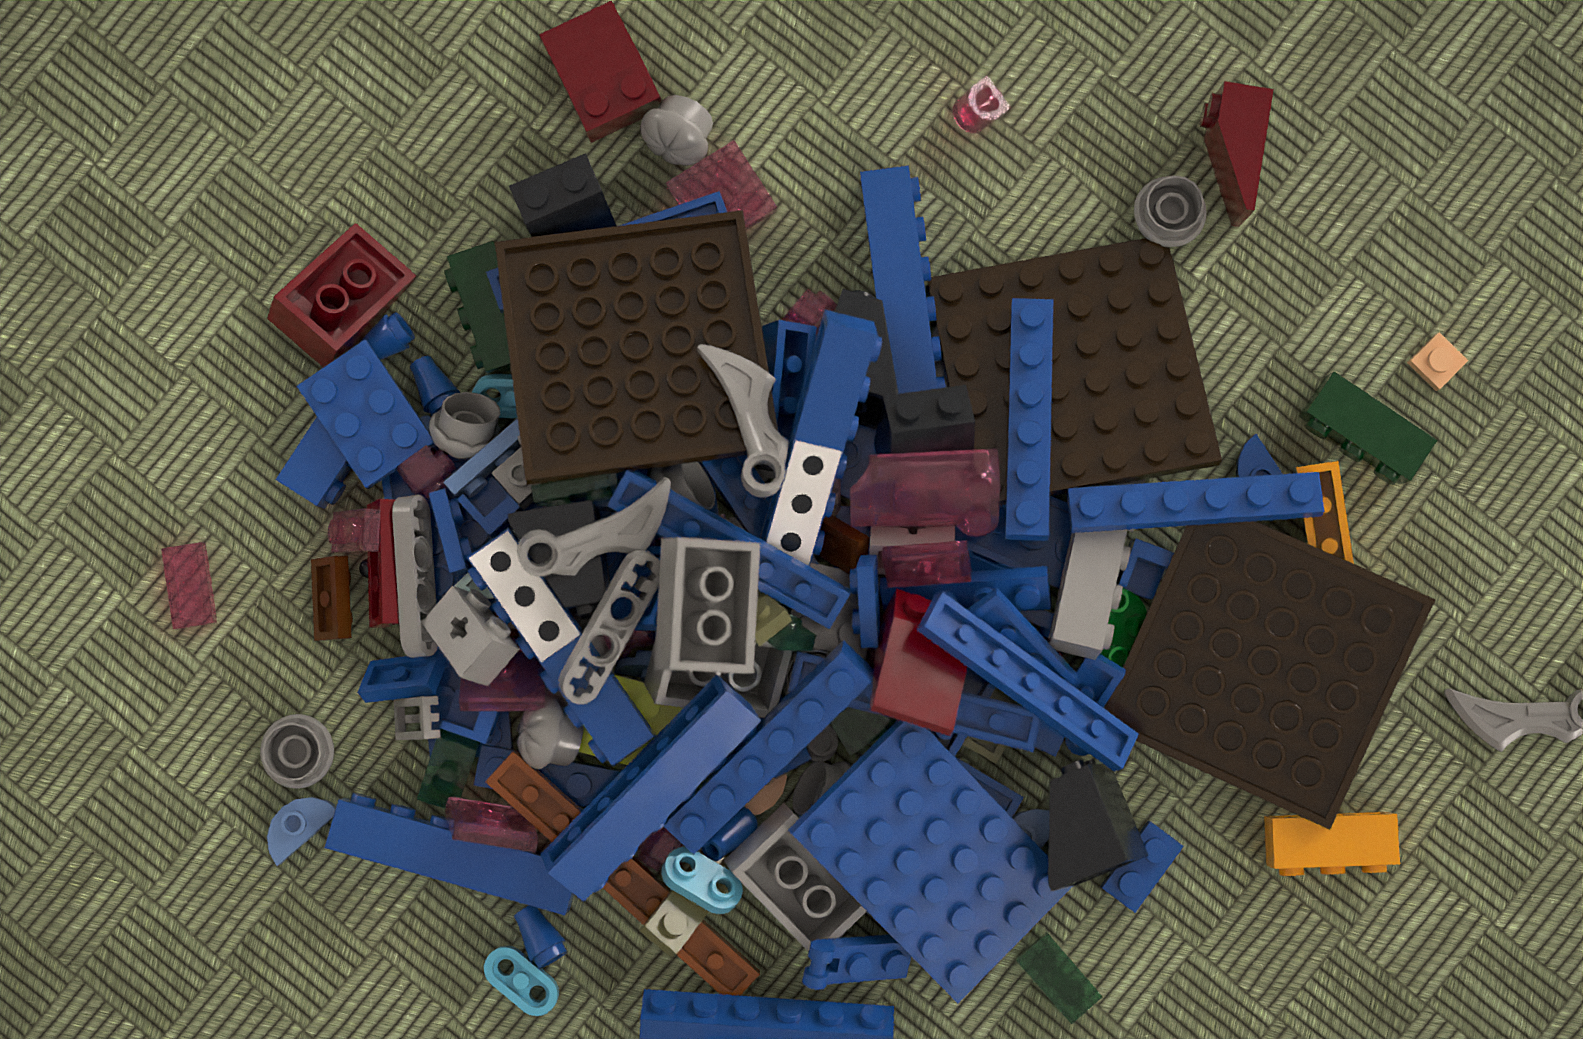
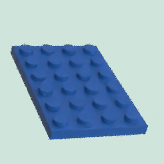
(930, 856)

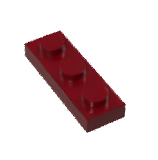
(382, 571)

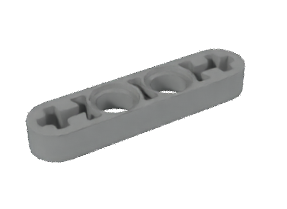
(414, 573)
(617, 629)

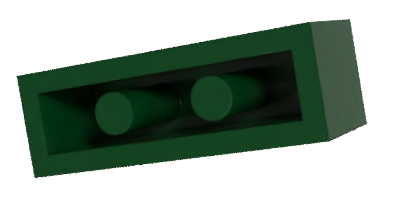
(480, 307)
(1367, 429)

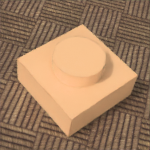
(1437, 361)

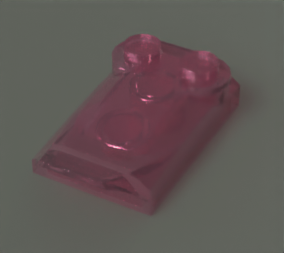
(929, 491)

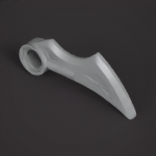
(748, 393)
(622, 532)
(1505, 721)

